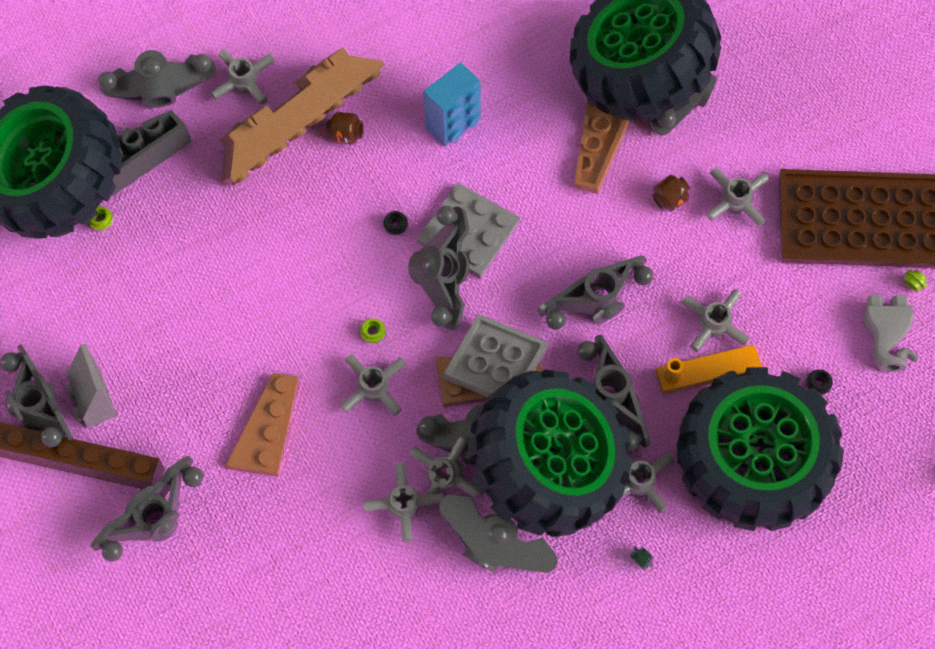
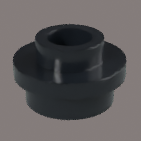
(395, 216)
(822, 375)

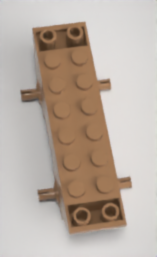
(268, 130)

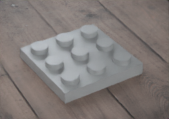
(488, 225)
(493, 356)

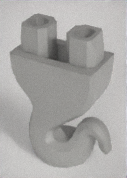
(889, 328)

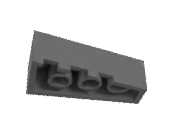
(149, 146)

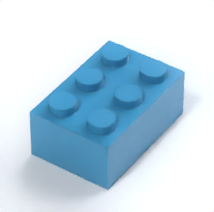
(452, 104)

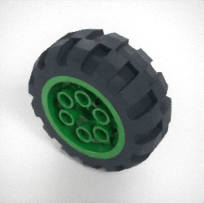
(644, 55)
(77, 164)
(592, 444)
(757, 496)

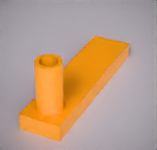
(702, 370)

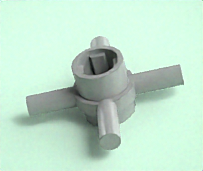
(246, 82)
(732, 199)
(709, 314)
(375, 375)
(643, 468)
(454, 469)
(402, 492)

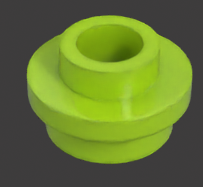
(104, 224)
(915, 280)
(372, 324)

